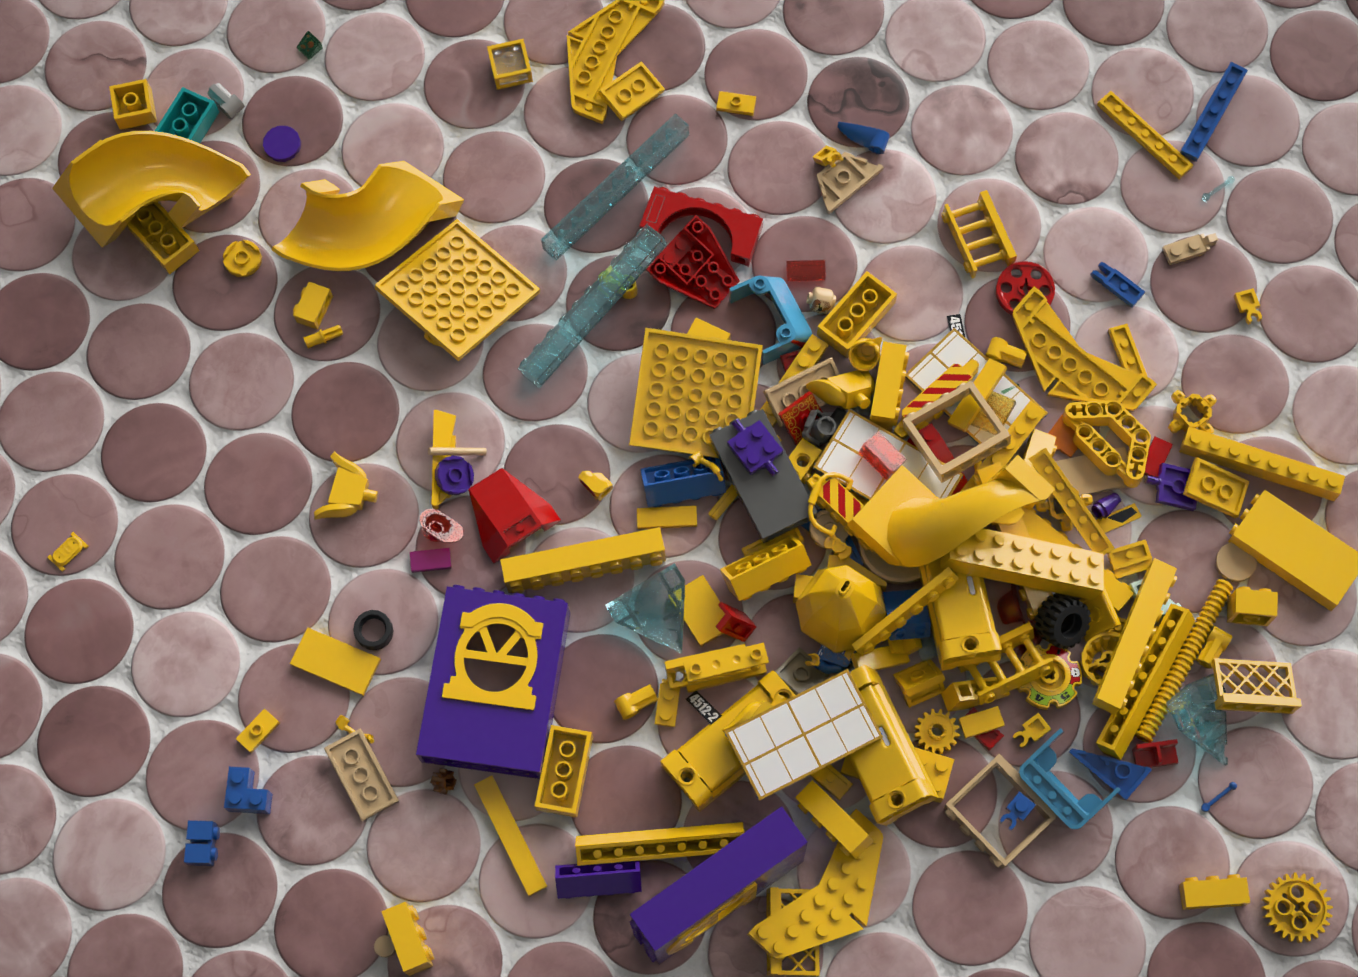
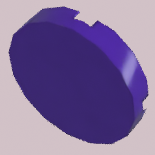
(281, 143)
(454, 475)

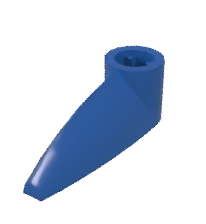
(869, 137)

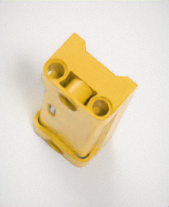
(961, 621)
(709, 755)
(890, 765)

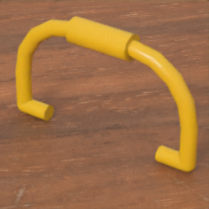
(814, 495)

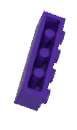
(597, 879)

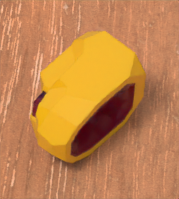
(596, 484)

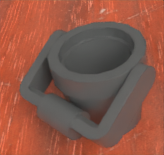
(818, 430)

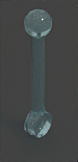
(1205, 197)

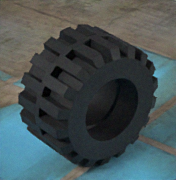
(1062, 620)

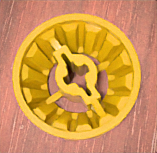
(1097, 644)

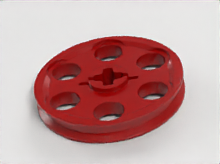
(1017, 283)

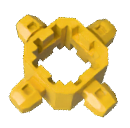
(1203, 406)
(1066, 524)

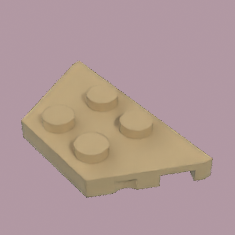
(845, 179)

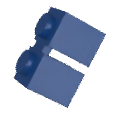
(201, 833)

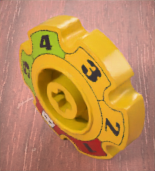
(1058, 689)

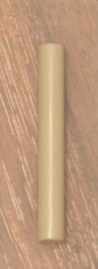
(457, 451)

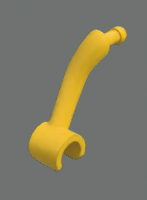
(698, 458)
(342, 723)

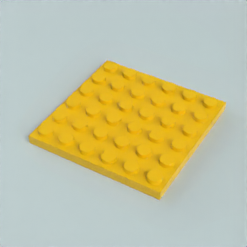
(457, 289)
(691, 389)

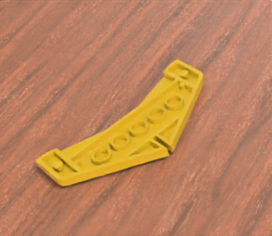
(596, 48)
(1059, 357)
(825, 909)

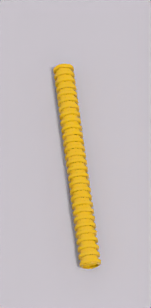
(1184, 660)

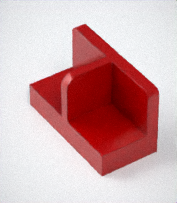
(735, 623)
(1156, 753)

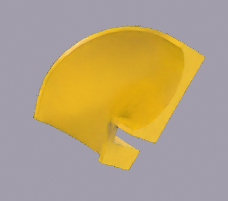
(141, 168)
(368, 223)
(915, 527)

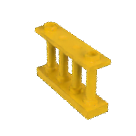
(990, 220)
(1008, 641)
(713, 665)

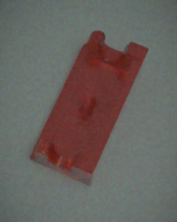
(882, 455)

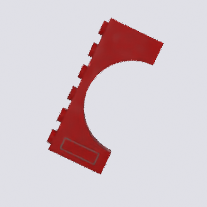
(669, 206)

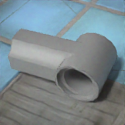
(228, 103)

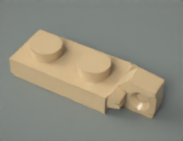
(1189, 248)

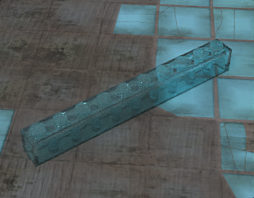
(615, 187)
(592, 306)

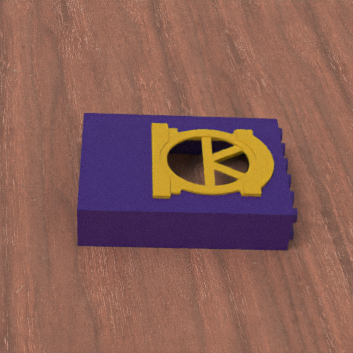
(485, 728)
(718, 886)

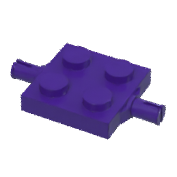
(755, 447)
(1171, 485)

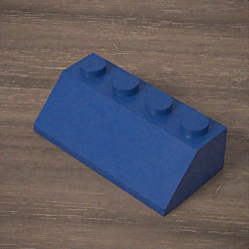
(681, 482)

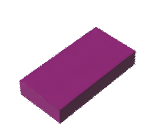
(430, 560)

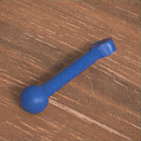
(1206, 806)

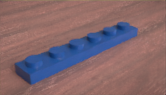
(1213, 111)

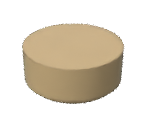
(384, 946)

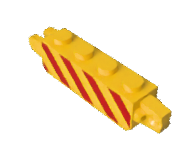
(944, 383)
(839, 503)

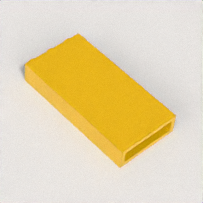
(1296, 549)

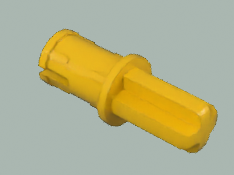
(323, 336)

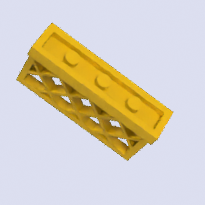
(1256, 702)
(774, 966)

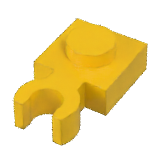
(827, 156)
(1248, 302)
(1034, 728)

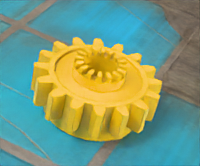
(940, 721)

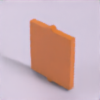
(1064, 437)

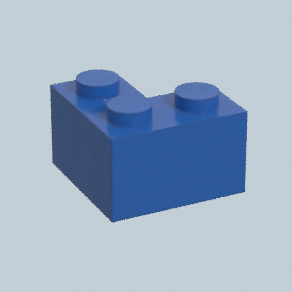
(242, 797)

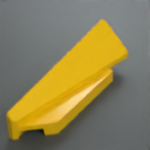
(442, 437)

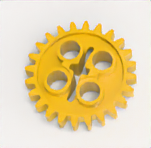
(1285, 921)

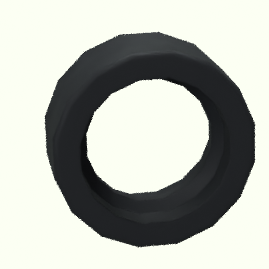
(364, 617)

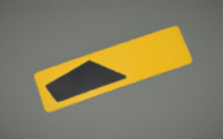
(1119, 518)

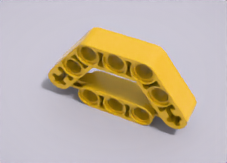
(1083, 425)

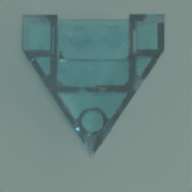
(654, 608)
(1197, 718)

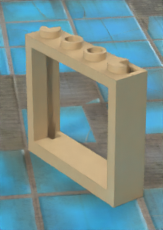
(970, 457)
(1016, 780)

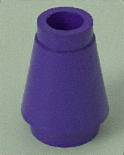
(1103, 507)

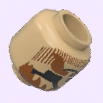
(821, 300)

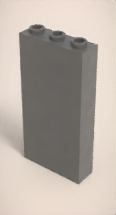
(771, 502)

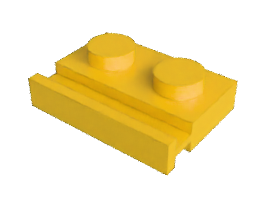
(1130, 559)

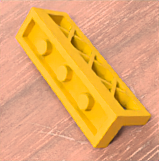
(677, 665)

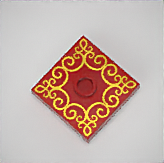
(796, 414)

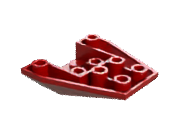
(695, 265)
(508, 513)

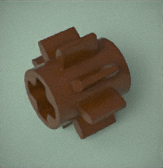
(443, 781)

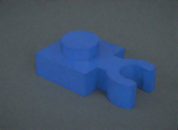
(1018, 808)

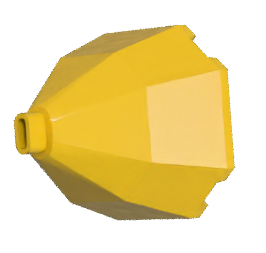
(839, 616)

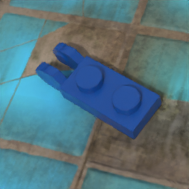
(1118, 284)

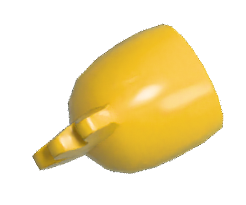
(865, 353)

